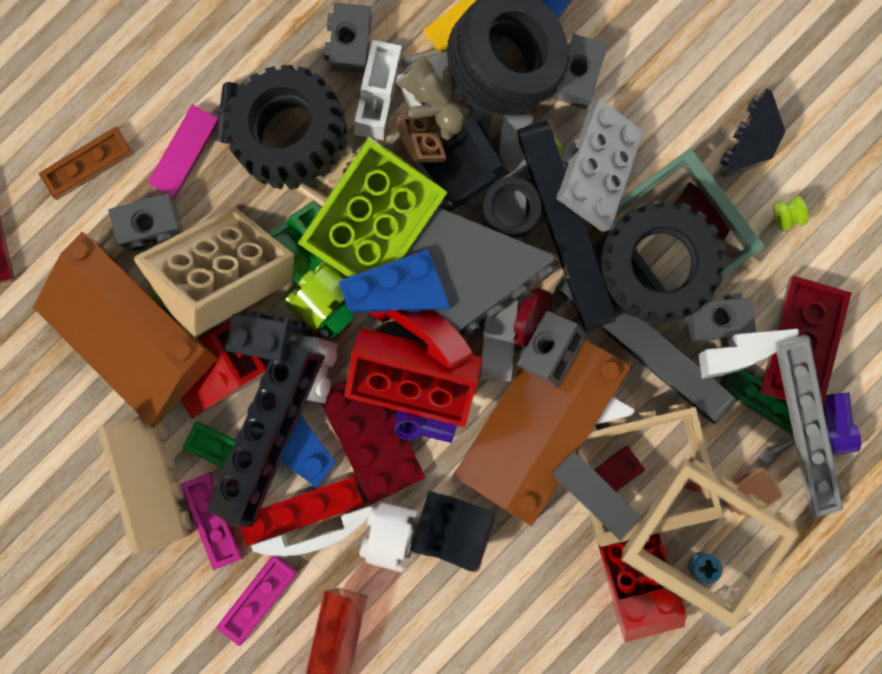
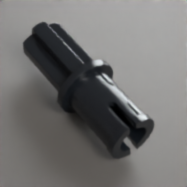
(228, 91)

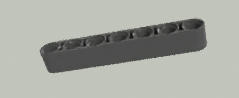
(664, 361)

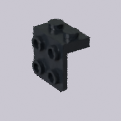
(263, 335)
(453, 531)

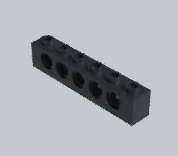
(265, 435)

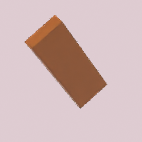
(86, 163)

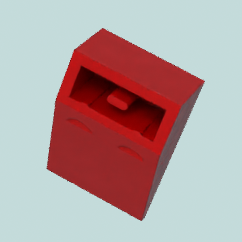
(225, 377)
(639, 601)

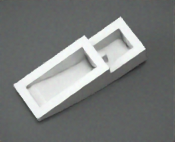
(377, 90)
(742, 352)

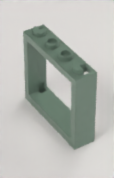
(716, 198)

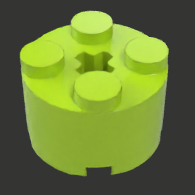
(318, 296)

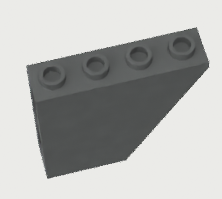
(478, 267)

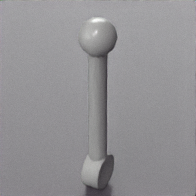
(406, 60)
(767, 456)

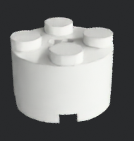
(389, 536)

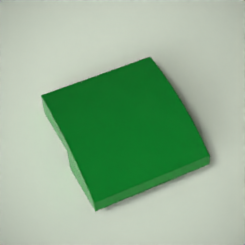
(289, 235)

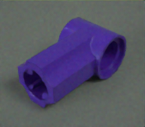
(412, 426)
(842, 431)

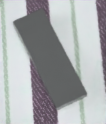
(596, 495)

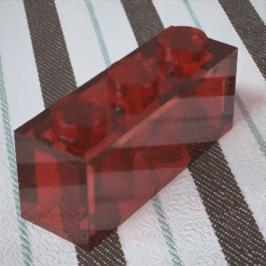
(336, 632)

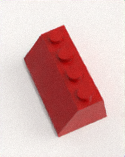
(407, 379)

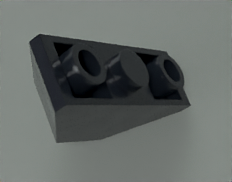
(756, 137)

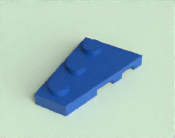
(398, 285)
(307, 454)

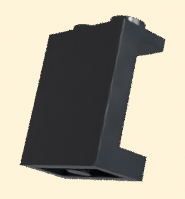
(469, 165)

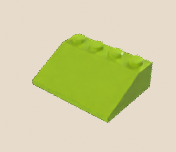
(372, 212)

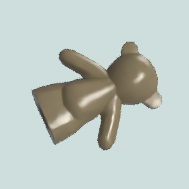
(435, 97)

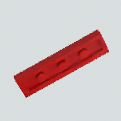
(304, 510)

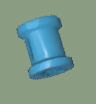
(711, 575)

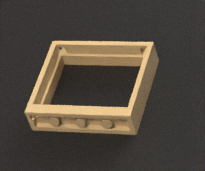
(712, 508)
(681, 584)

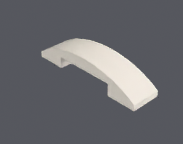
(279, 546)

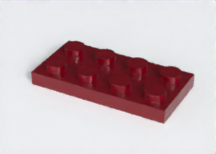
(818, 314)
(371, 445)

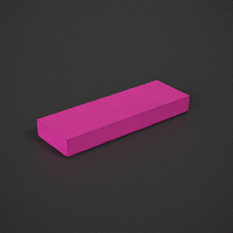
(183, 151)
(214, 532)
(257, 599)

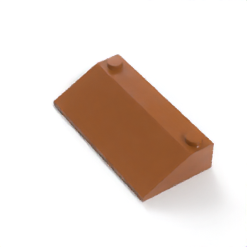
(121, 330)
(537, 430)

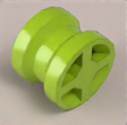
(790, 213)

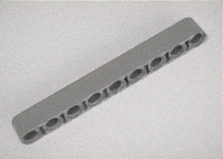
(510, 210)

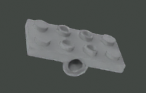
(599, 165)

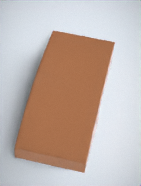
(420, 140)

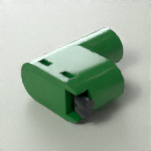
(336, 323)

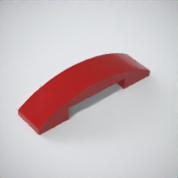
(443, 340)

